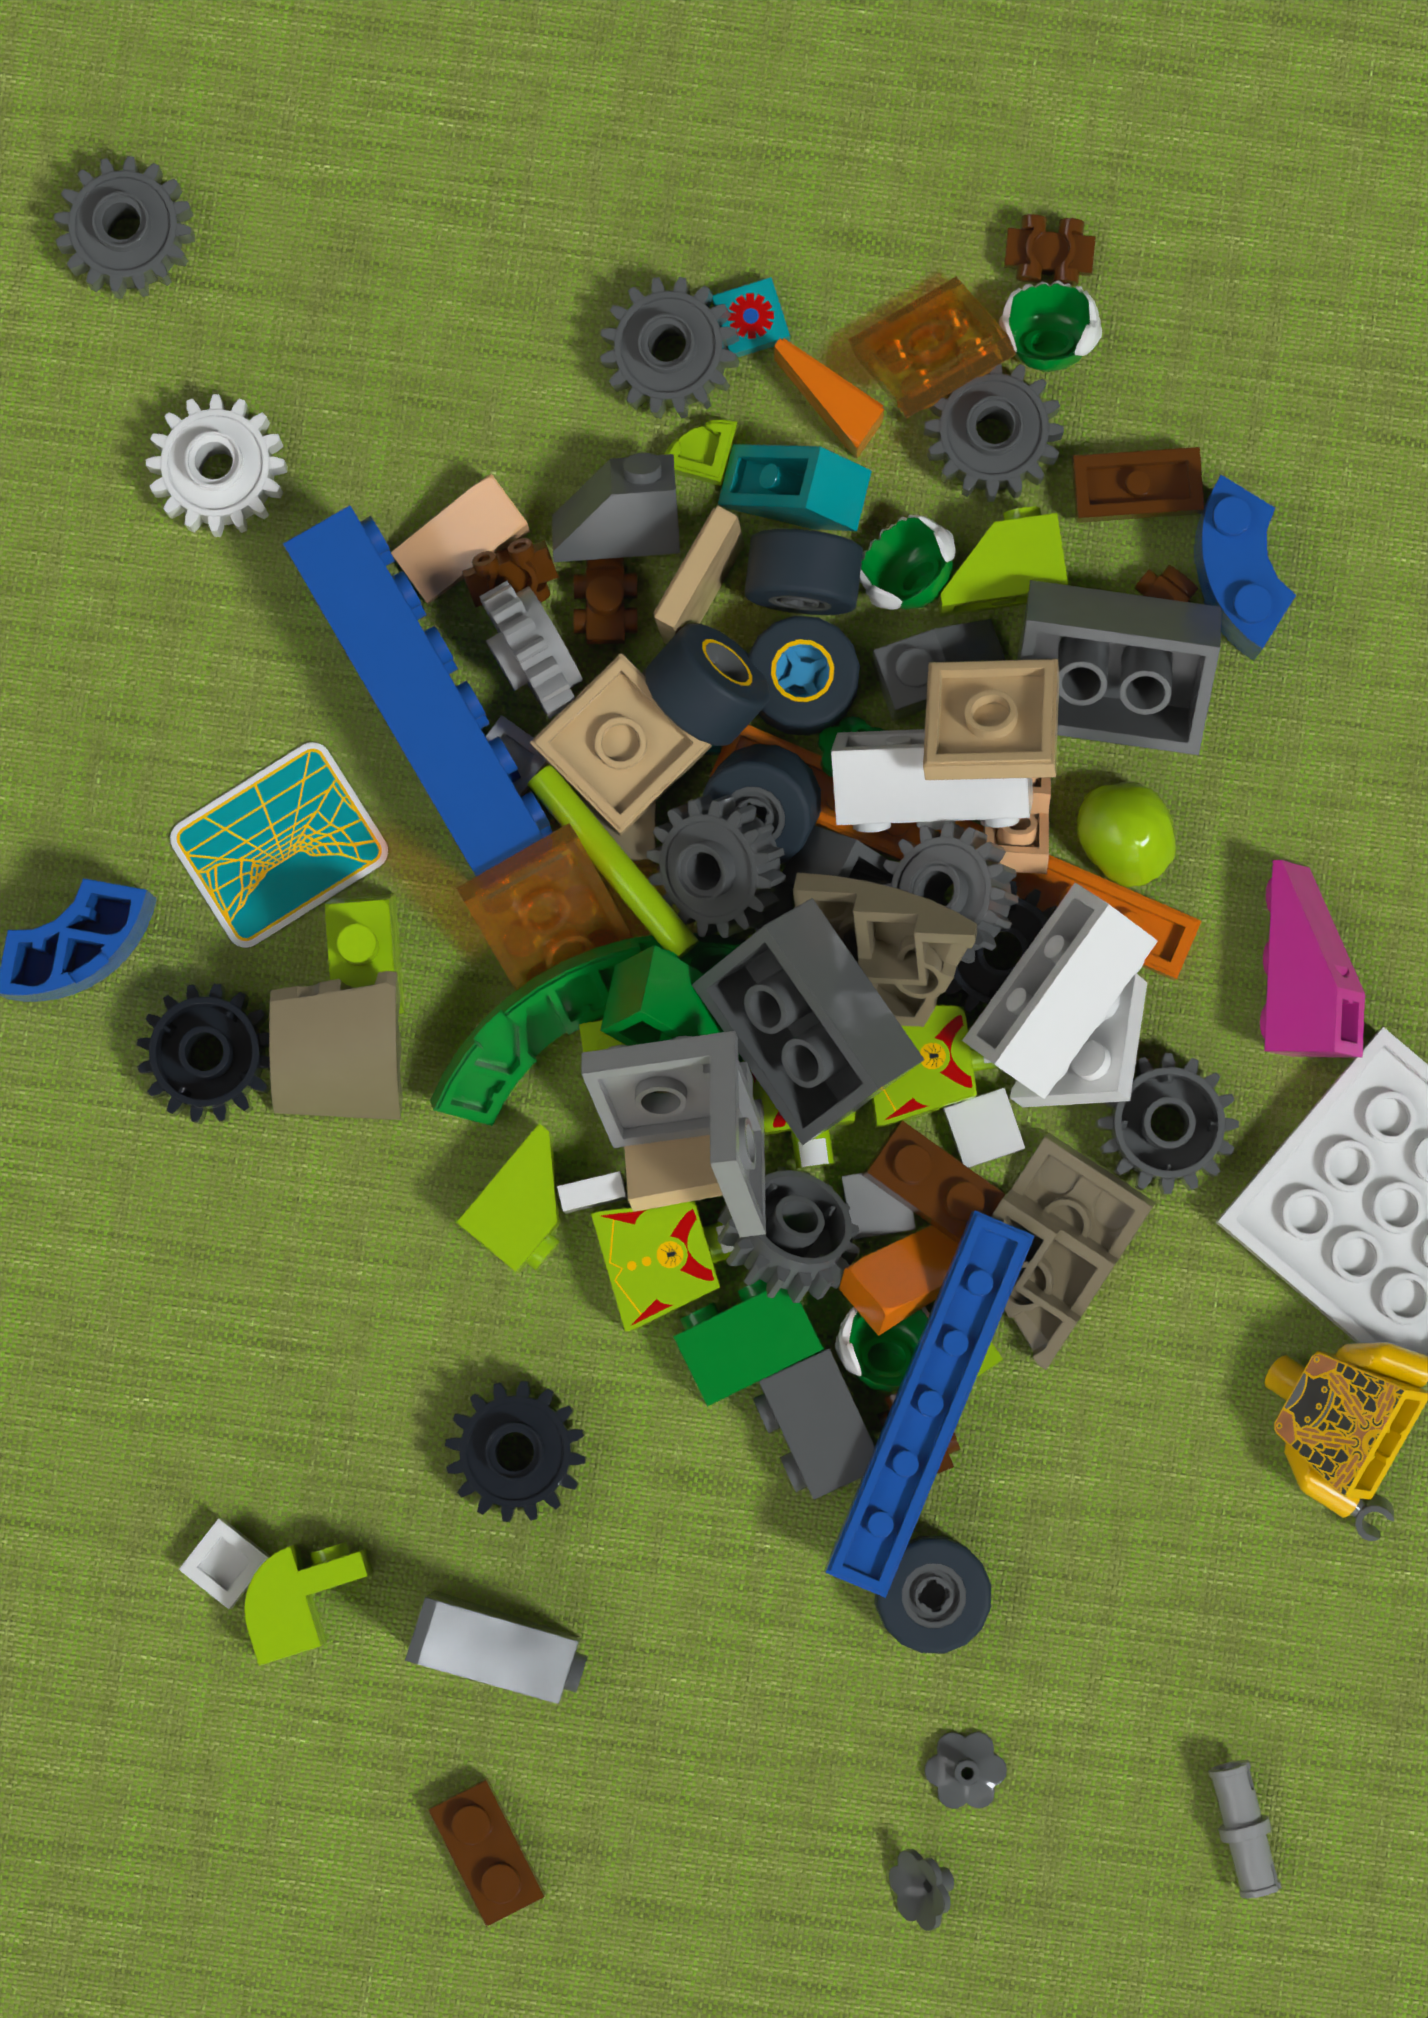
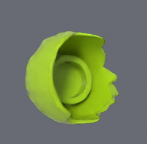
(1127, 832)

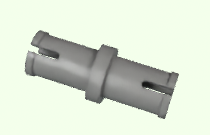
(1245, 1829)

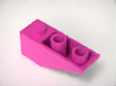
(1311, 985)

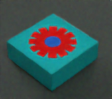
(755, 316)

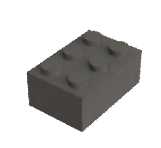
(1127, 663)
(807, 1021)

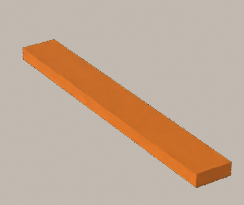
(1167, 925)

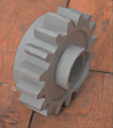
(530, 647)

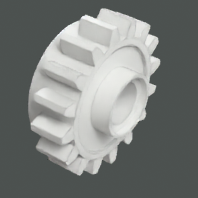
(196, 440)

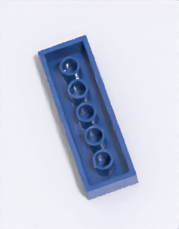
(412, 688)

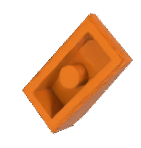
(841, 405)
(898, 1278)

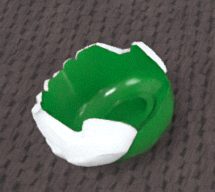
(1051, 325)
(908, 564)
(882, 1358)

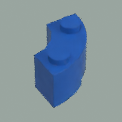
(1236, 566)
(77, 946)

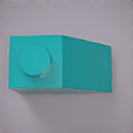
(795, 486)

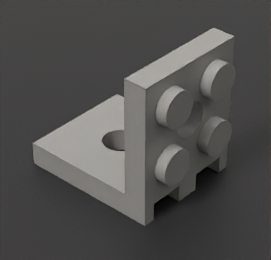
(704, 1096)

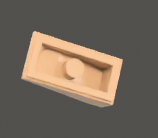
(447, 544)

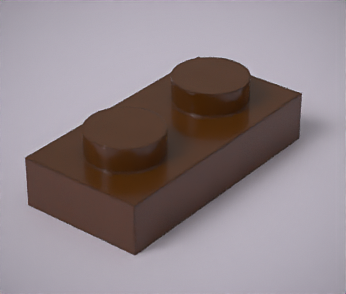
(1137, 484)
(931, 1181)
(487, 1852)

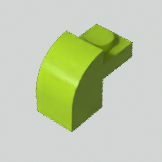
(281, 1599)

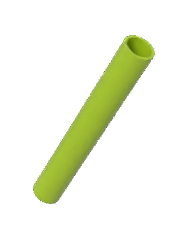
(613, 862)

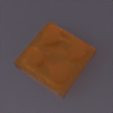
(932, 347)

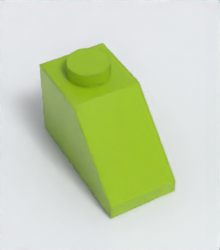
(1005, 561)
(519, 1206)

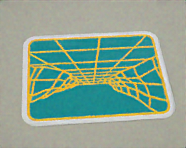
(279, 844)

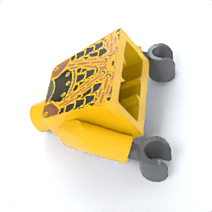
(1348, 1422)

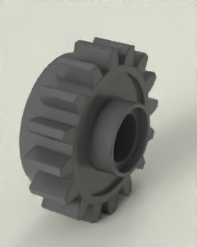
(118, 196)
(647, 324)
(1002, 464)
(746, 859)
(970, 864)
(1202, 1125)
(804, 1238)

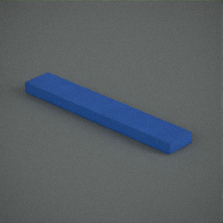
(929, 1404)

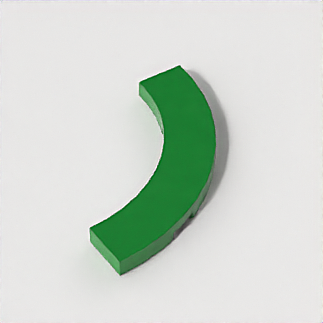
(535, 1016)

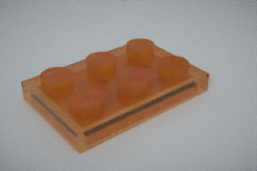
(543, 906)

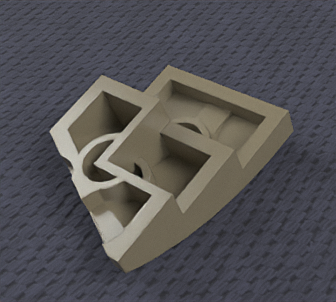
(896, 937)
(337, 1049)
(1080, 1230)

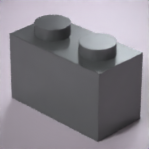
(818, 1423)

